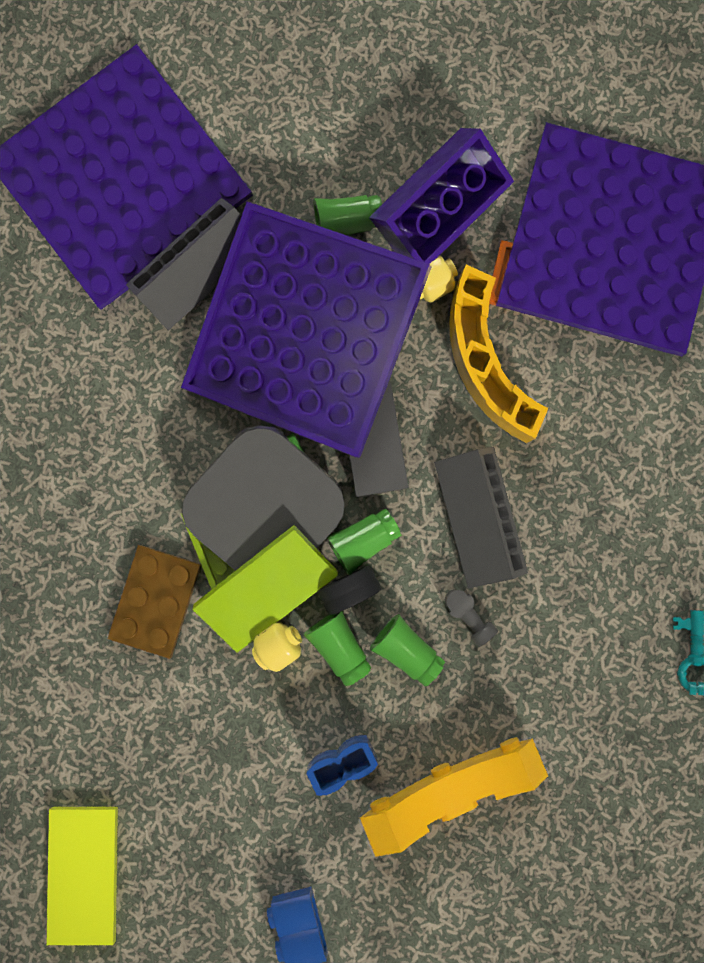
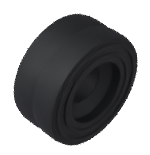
(349, 590)

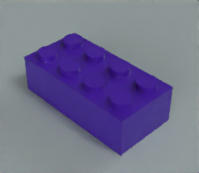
(443, 197)

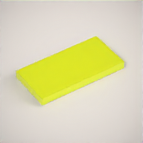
(82, 876)

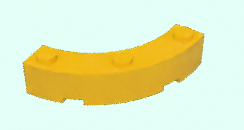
(479, 363)
(450, 792)

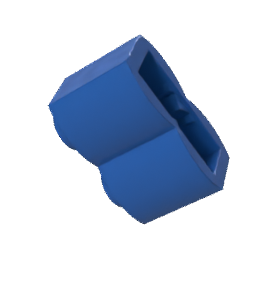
(334, 767)
(298, 927)

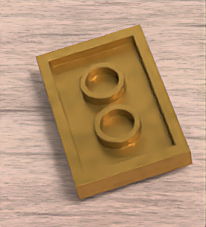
(154, 601)

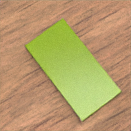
(265, 589)

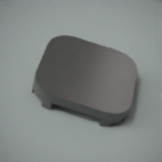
(257, 494)

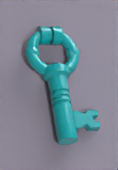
(696, 657)

